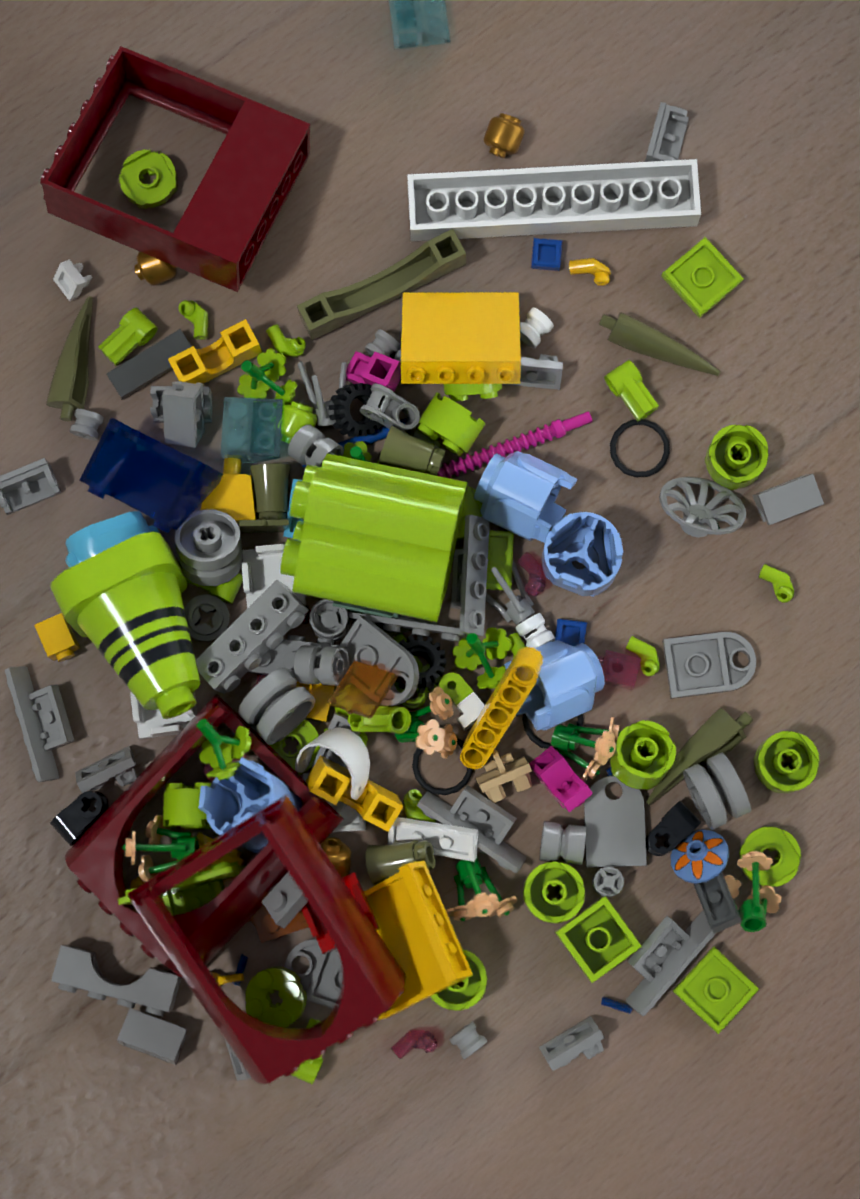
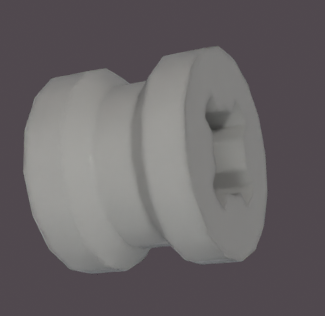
(383, 344)
(86, 424)
(611, 878)
(468, 1040)

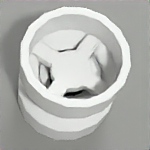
(534, 327)
(539, 637)

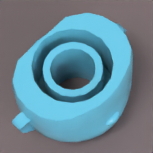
(104, 535)

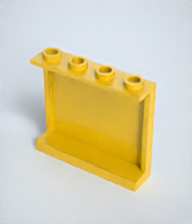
(460, 338)
(417, 934)

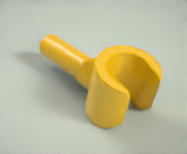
(221, 980)

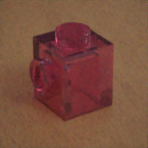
(619, 669)

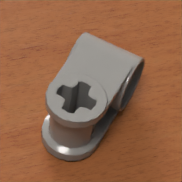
(385, 406)

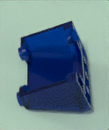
(148, 476)

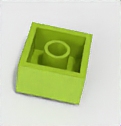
(598, 939)

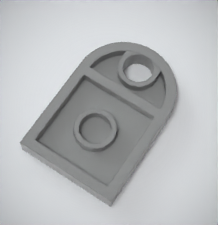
(372, 647)
(705, 664)
(614, 827)
(323, 976)

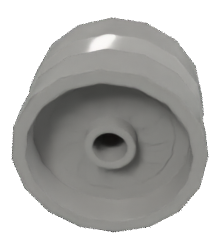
(209, 547)
(276, 706)
(717, 791)

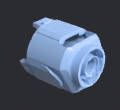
(522, 494)
(589, 541)
(564, 684)
(241, 797)

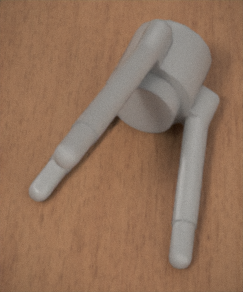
(321, 407)
(518, 608)

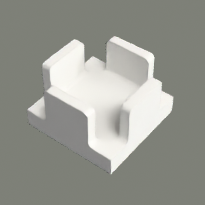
(262, 569)
(151, 723)

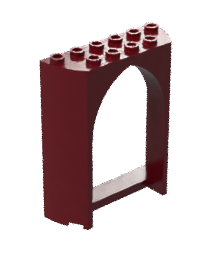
(99, 852)
(369, 970)

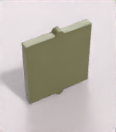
(263, 526)

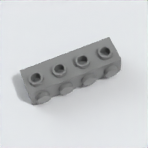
(251, 637)

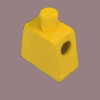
(234, 493)

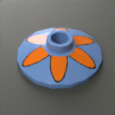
(704, 864)

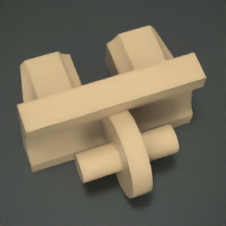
(501, 771)

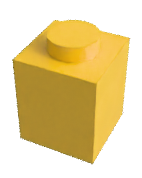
(57, 638)

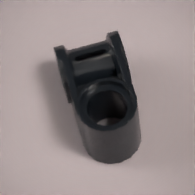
(77, 819)
(674, 826)

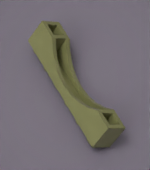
(348, 303)

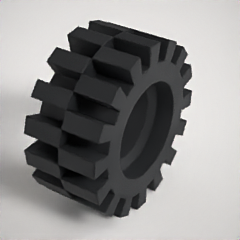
(342, 411)
(432, 654)

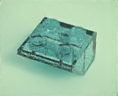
(418, 23)
(251, 429)

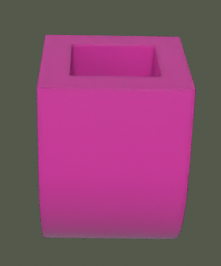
(374, 369)
(560, 779)

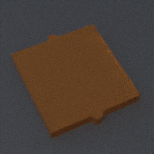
(362, 689)

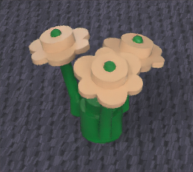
(430, 735)
(569, 738)
(179, 848)
(471, 875)
(761, 900)

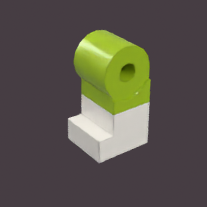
(463, 698)

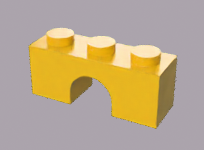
(228, 352)
(335, 784)

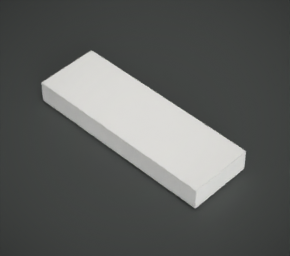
(446, 839)

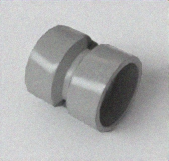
(311, 446)
(329, 620)
(321, 664)
(562, 843)

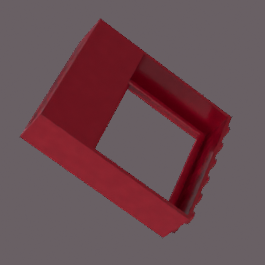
(237, 194)

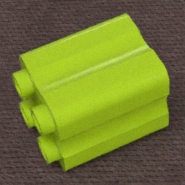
(374, 536)

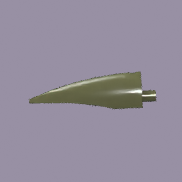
(650, 342)
(70, 377)
(715, 736)

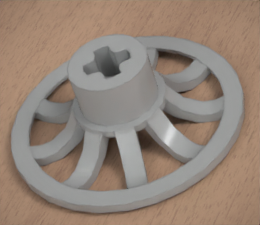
(698, 516)

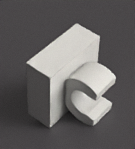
(70, 280)

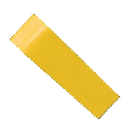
(501, 707)

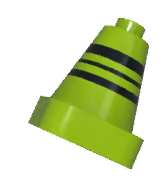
(136, 619)

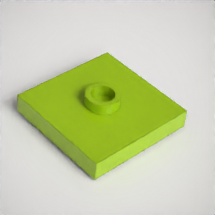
(702, 277)
(715, 990)

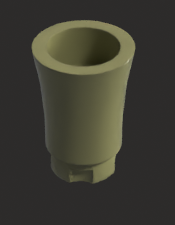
(411, 453)
(271, 490)
(384, 860)

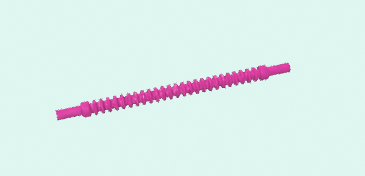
(557, 429)

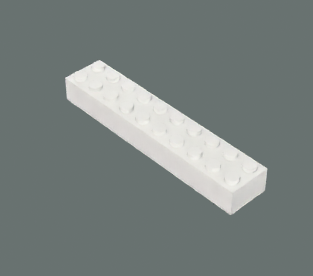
(554, 199)

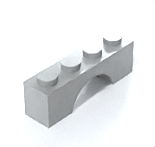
(80, 970)

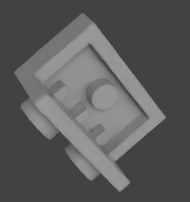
(284, 901)

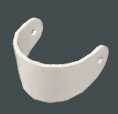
(349, 748)

